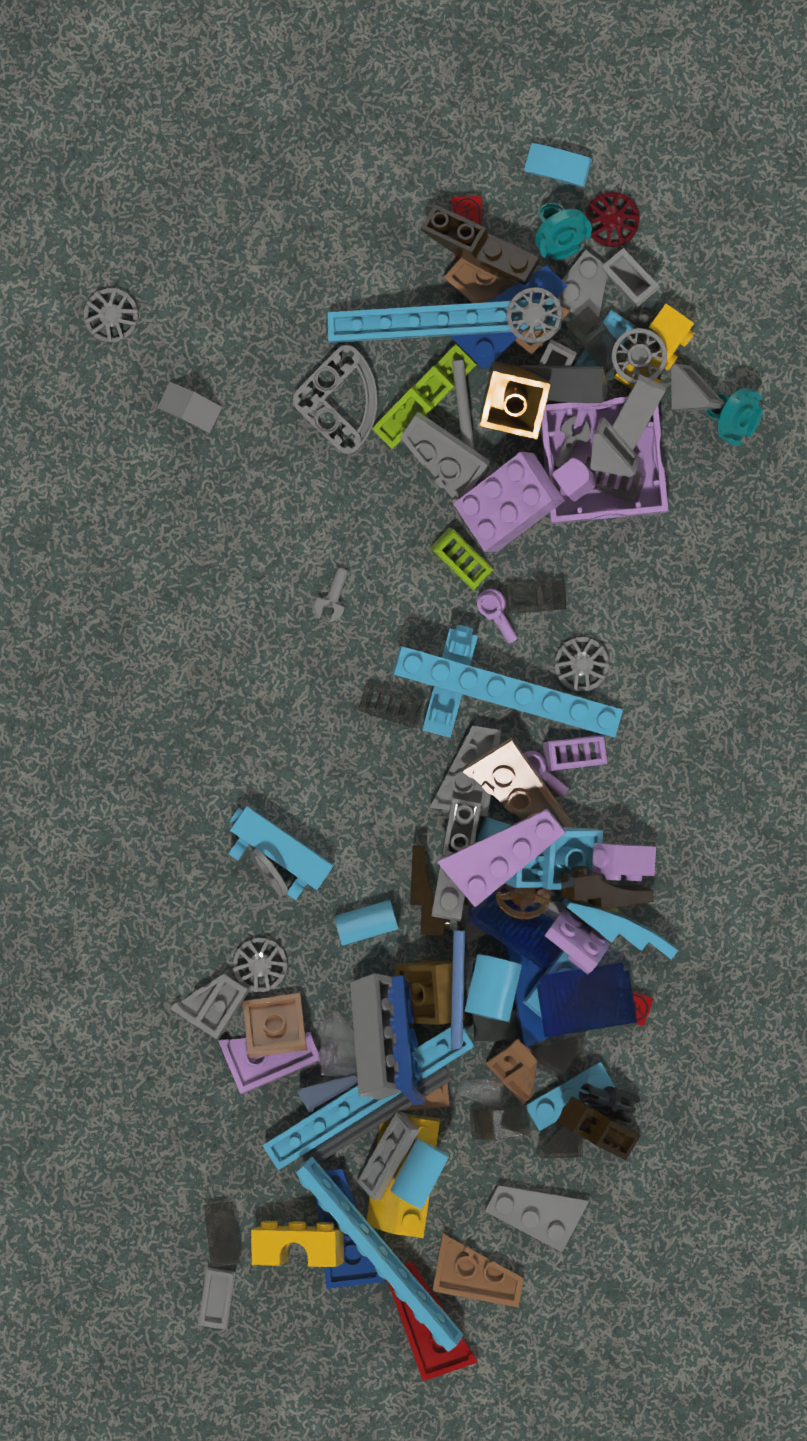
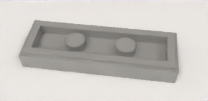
(638, 409)
(388, 1155)

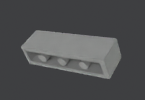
(374, 1036)

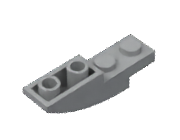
(459, 834)

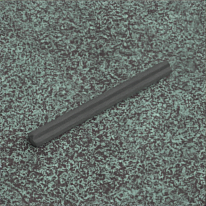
(376, 1117)

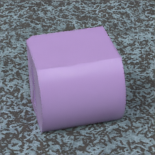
(575, 479)

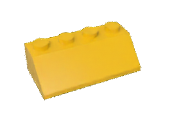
(391, 1212)

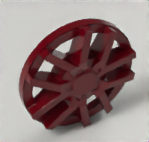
(613, 219)

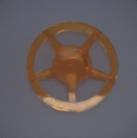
(523, 897)

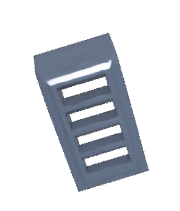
(321, 1094)

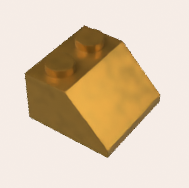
(514, 400)
(429, 990)

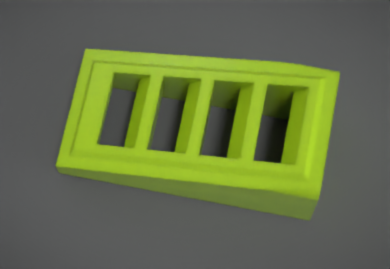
(441, 543)

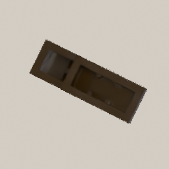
(586, 884)
(422, 895)
(598, 1128)

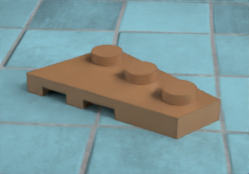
(473, 1276)

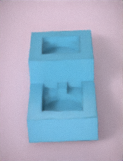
(558, 164)

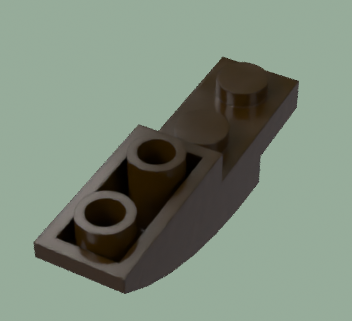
(479, 247)

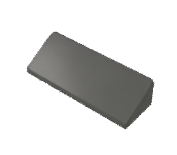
(573, 383)

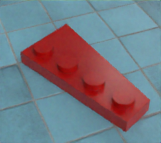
(429, 1356)

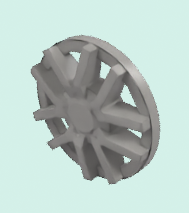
(111, 315)
(581, 664)
(260, 964)

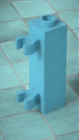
(445, 703)
(280, 847)

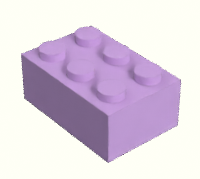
(508, 502)

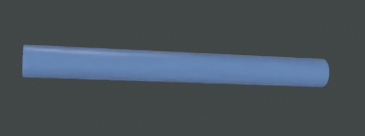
(457, 989)

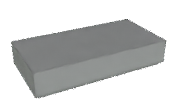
(216, 1298)

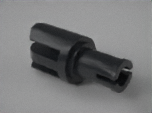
(609, 1100)

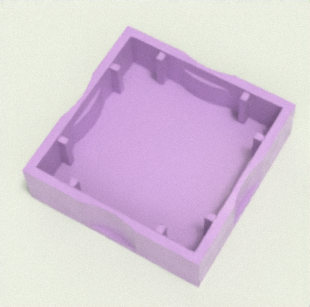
(594, 503)

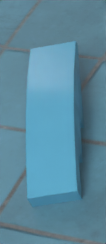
(613, 923)

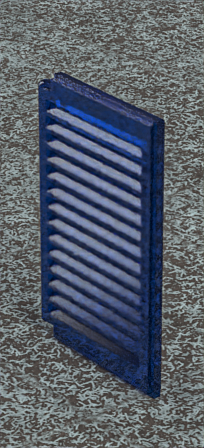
(520, 935)
(586, 1002)

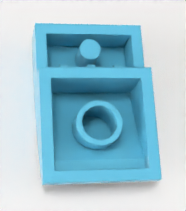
(570, 850)

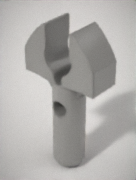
(570, 441)
(333, 596)

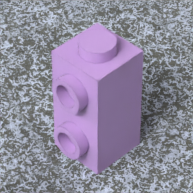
(625, 860)

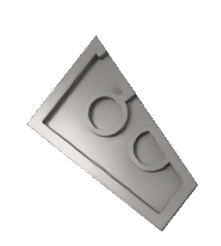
(447, 458)
(457, 783)
(538, 1214)

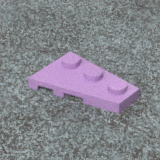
(258, 1071)

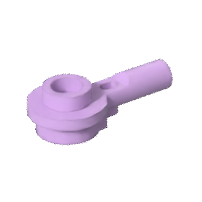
(492, 604)
(539, 764)

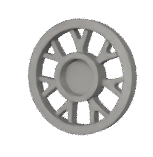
(534, 315)
(639, 354)

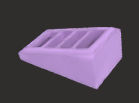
(550, 753)

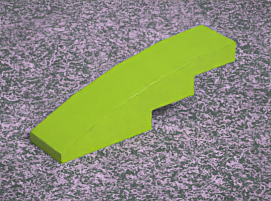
(422, 396)

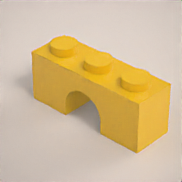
(673, 330)
(322, 1243)

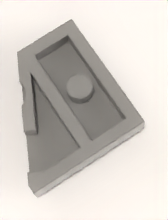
(585, 285)
(213, 1005)

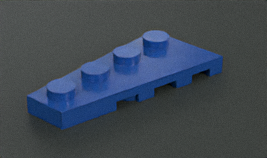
(488, 347)
(530, 1023)
(406, 1040)
(356, 1268)

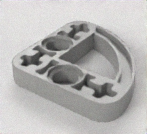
(321, 406)

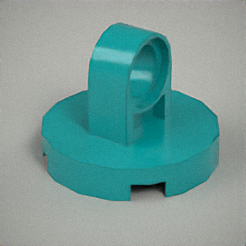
(561, 232)
(739, 415)

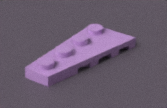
(494, 860)

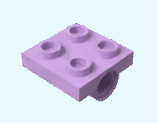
(578, 940)

